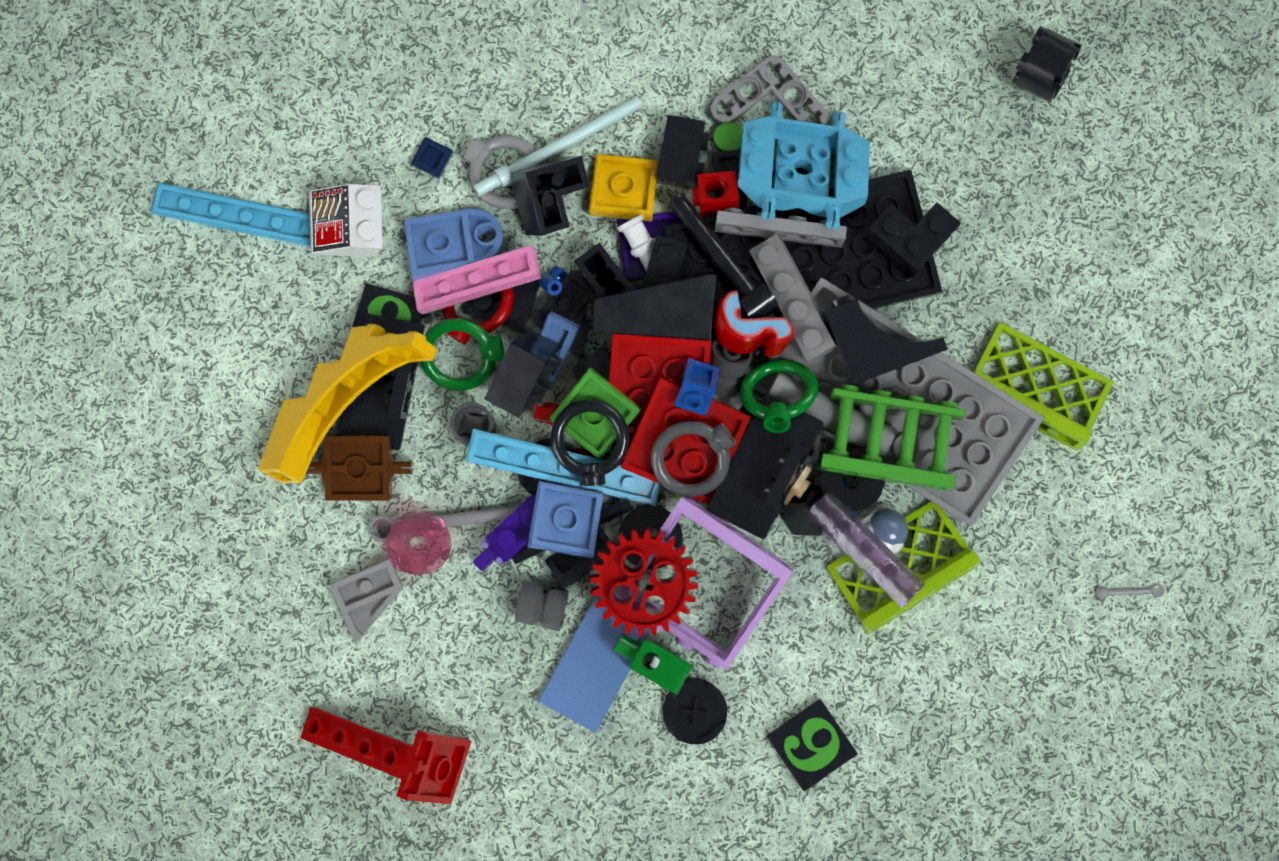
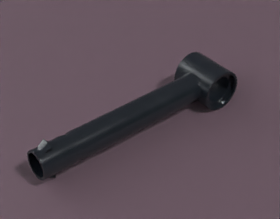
(753, 300)

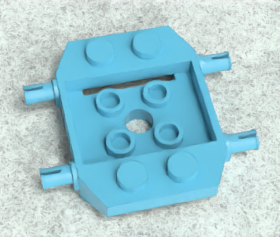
(805, 147)

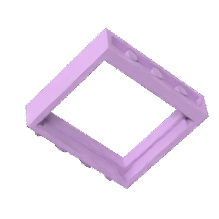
(685, 634)

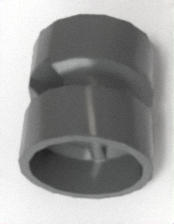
(732, 369)
(471, 416)
(541, 605)

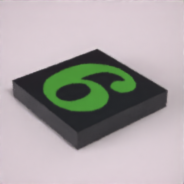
(387, 304)
(811, 744)

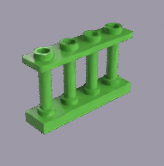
(903, 469)

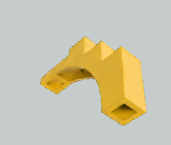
(334, 386)

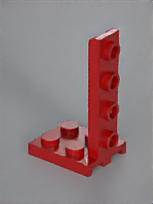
(426, 769)

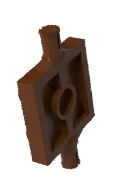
(358, 467)

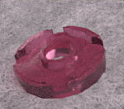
(418, 560)

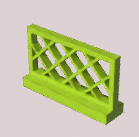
(1054, 424)
(934, 580)

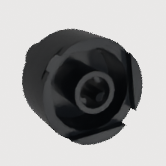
(1046, 64)

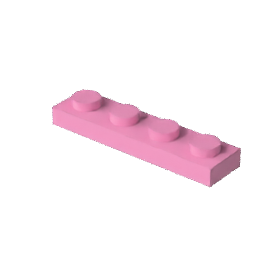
(476, 279)

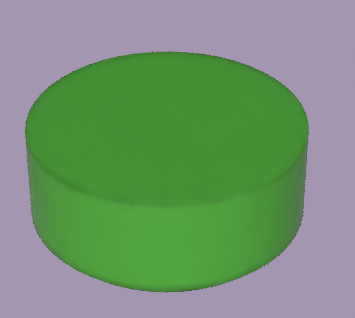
(728, 137)

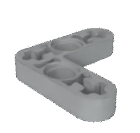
(765, 86)

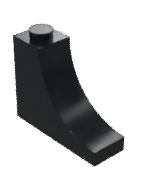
(870, 349)

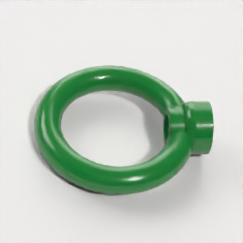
(491, 351)
(778, 415)

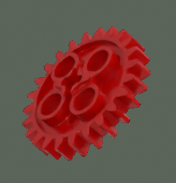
(615, 572)

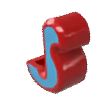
(747, 334)

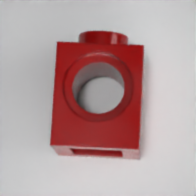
(721, 182)

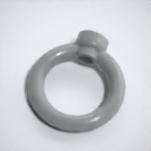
(478, 154)

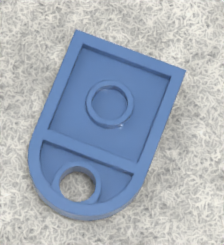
(450, 240)

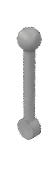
(1156, 590)

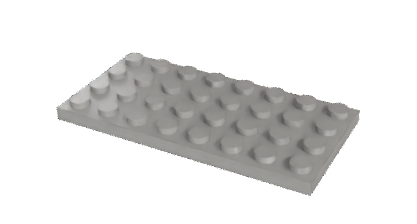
(979, 445)

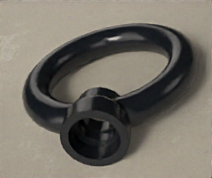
(590, 473)

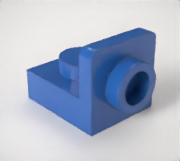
(697, 386)

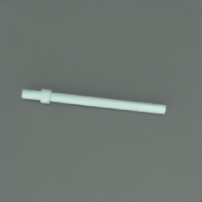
(502, 174)

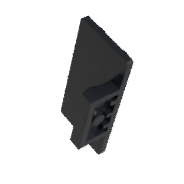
(386, 402)
(764, 472)

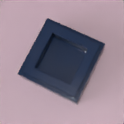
(432, 158)

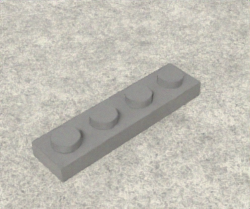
(791, 229)
(794, 298)

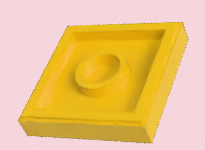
(623, 187)

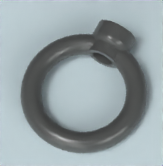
(718, 438)

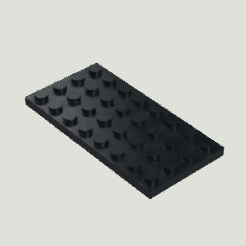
(855, 267)

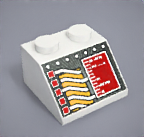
(346, 220)

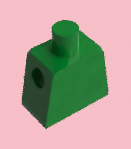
(663, 669)

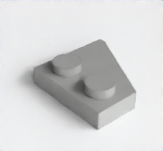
(366, 595)

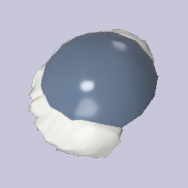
(887, 526)

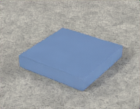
(565, 519)

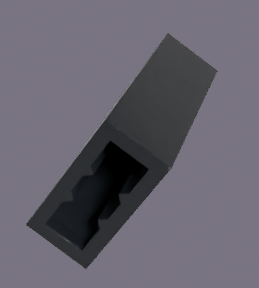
(661, 308)

